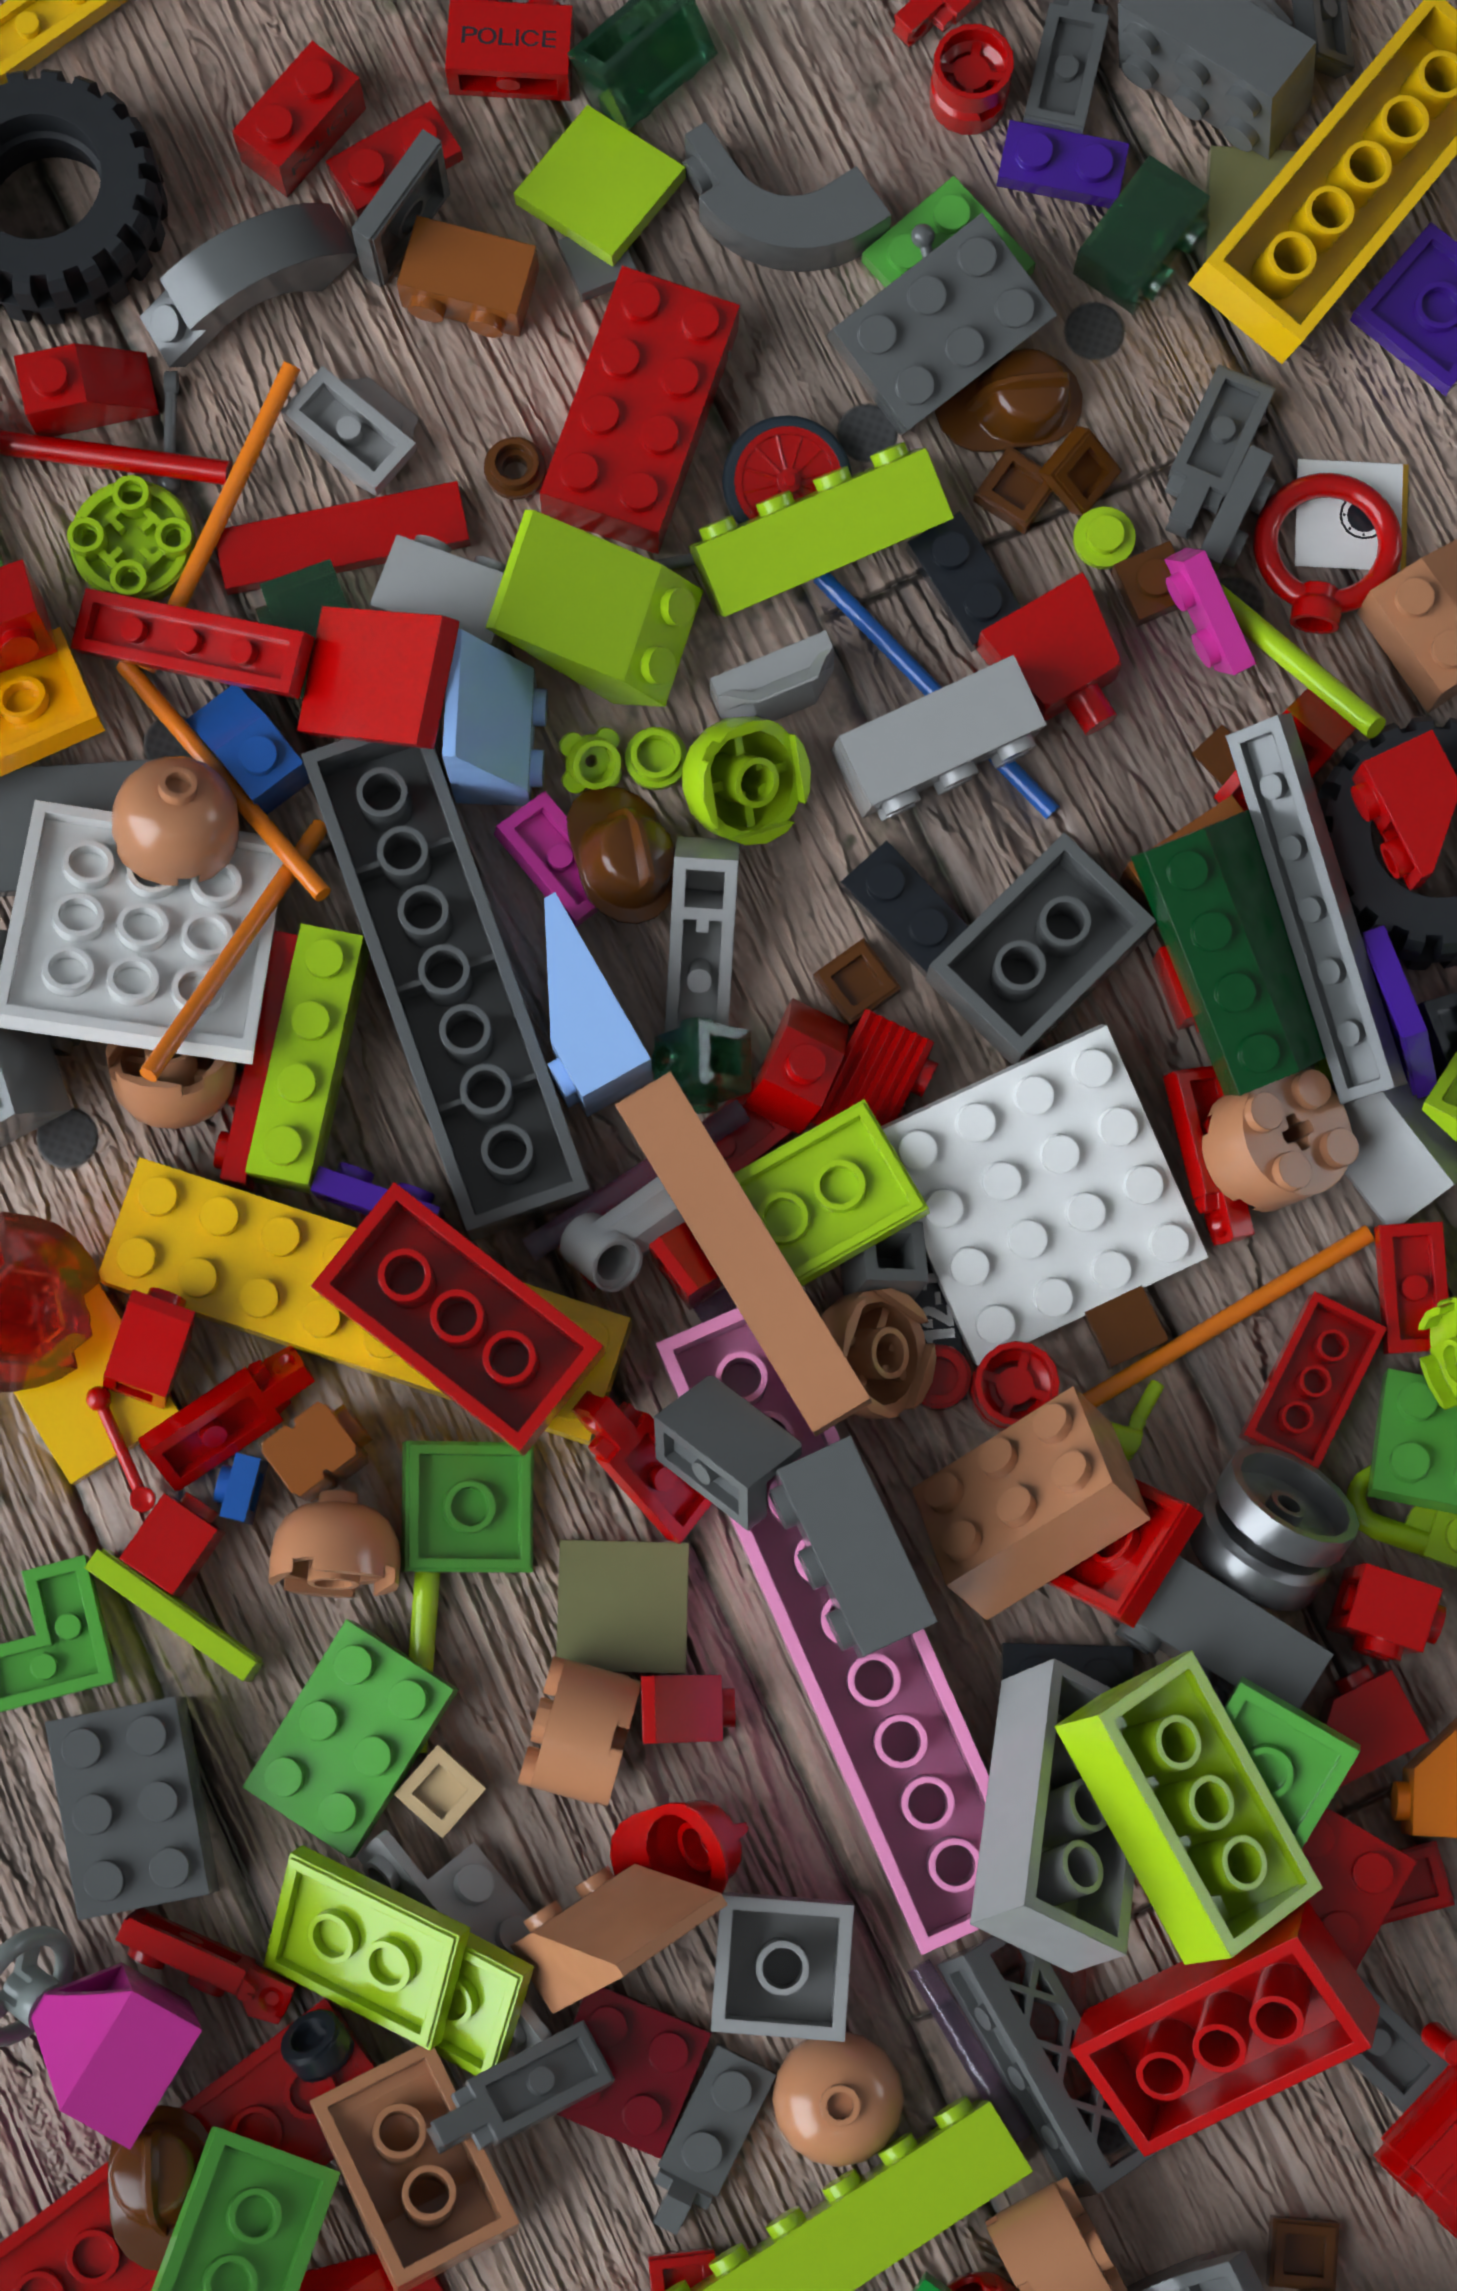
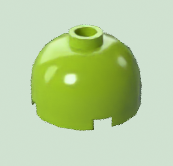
(746, 779)

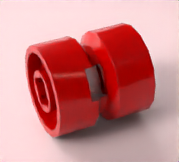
(971, 79)
(1012, 1383)

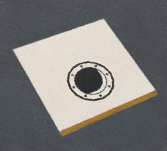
(1338, 533)

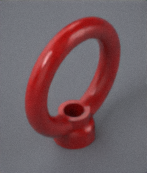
(1319, 604)

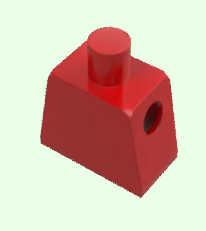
(1061, 652)

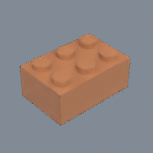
(1030, 1504)

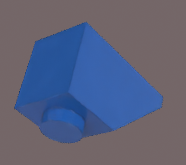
(250, 748)

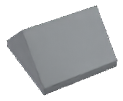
(1401, 1154)

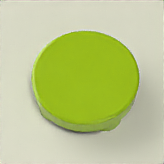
(132, 539)

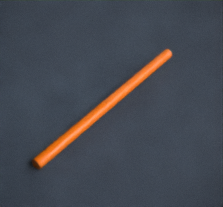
(233, 487)
(199, 751)
(229, 957)
(1229, 1316)

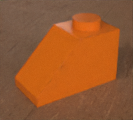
(1428, 1789)

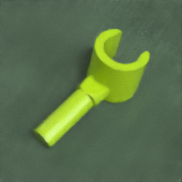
(1131, 1435)

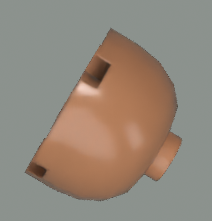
(175, 821)
(182, 1096)
(885, 1348)
(335, 1548)
(838, 2099)

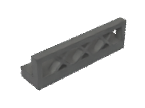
(1026, 2069)

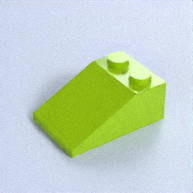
(594, 611)

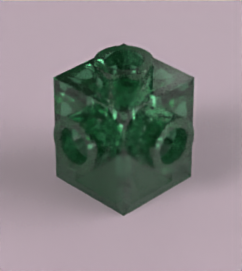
(706, 1061)

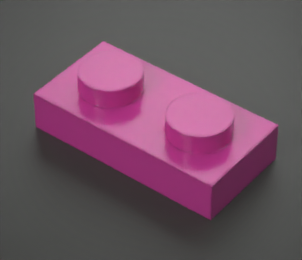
(1198, 591)
(541, 847)

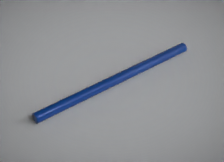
(922, 680)

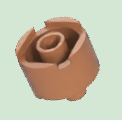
(1279, 1142)
(580, 1731)
(1053, 2243)

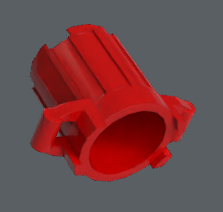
(1423, 2141)

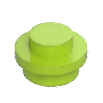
(1104, 537)
(655, 758)

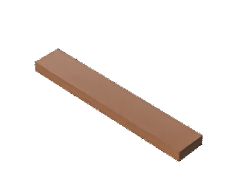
(743, 1254)

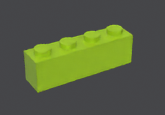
(821, 530)
(308, 1058)

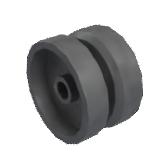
(1273, 1528)

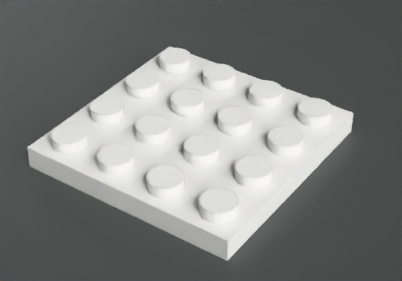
(120, 955)
(1043, 1193)

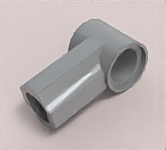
(613, 1245)

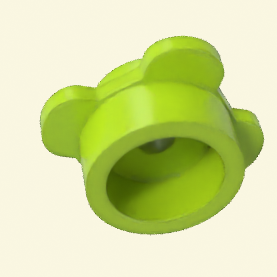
(607, 765)

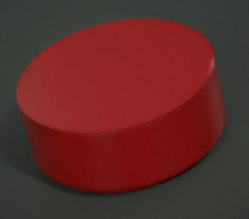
(950, 1379)

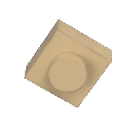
(440, 1791)

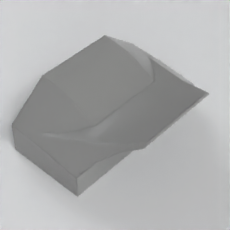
(354, 427)
(776, 682)

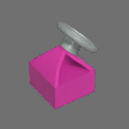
(103, 2038)

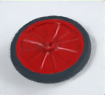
(777, 458)

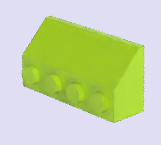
(1189, 1809)

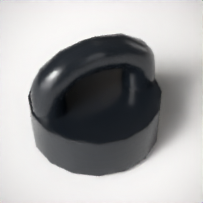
(317, 2045)

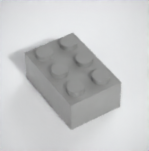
(939, 740)

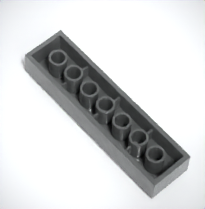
(447, 983)

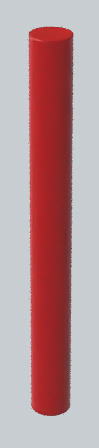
(114, 457)

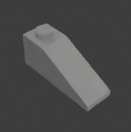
(702, 930)

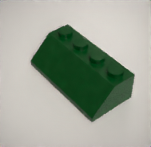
(1231, 953)

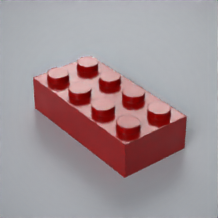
(1313, 1380)

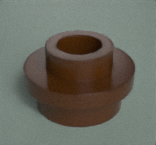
(514, 450)

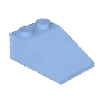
(491, 725)
(589, 1033)

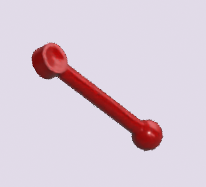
(142, 1497)

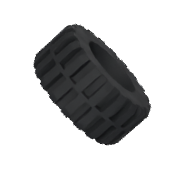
(113, 239)
(1418, 925)

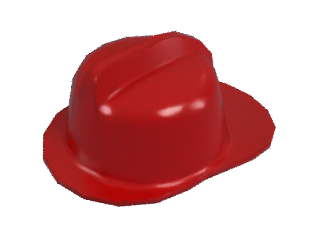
(681, 1840)

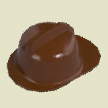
(1015, 402)
(621, 854)
(152, 2183)

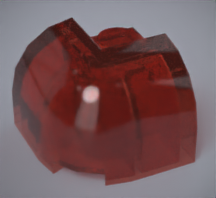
(41, 1301)

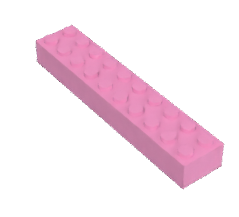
(881, 1714)

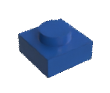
(240, 1488)

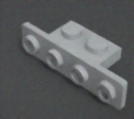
(468, 1892)

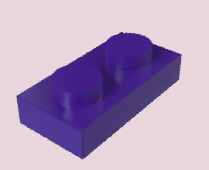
(1062, 164)
(353, 1189)

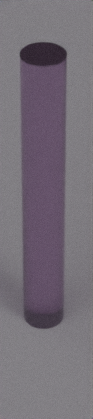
(968, 2048)

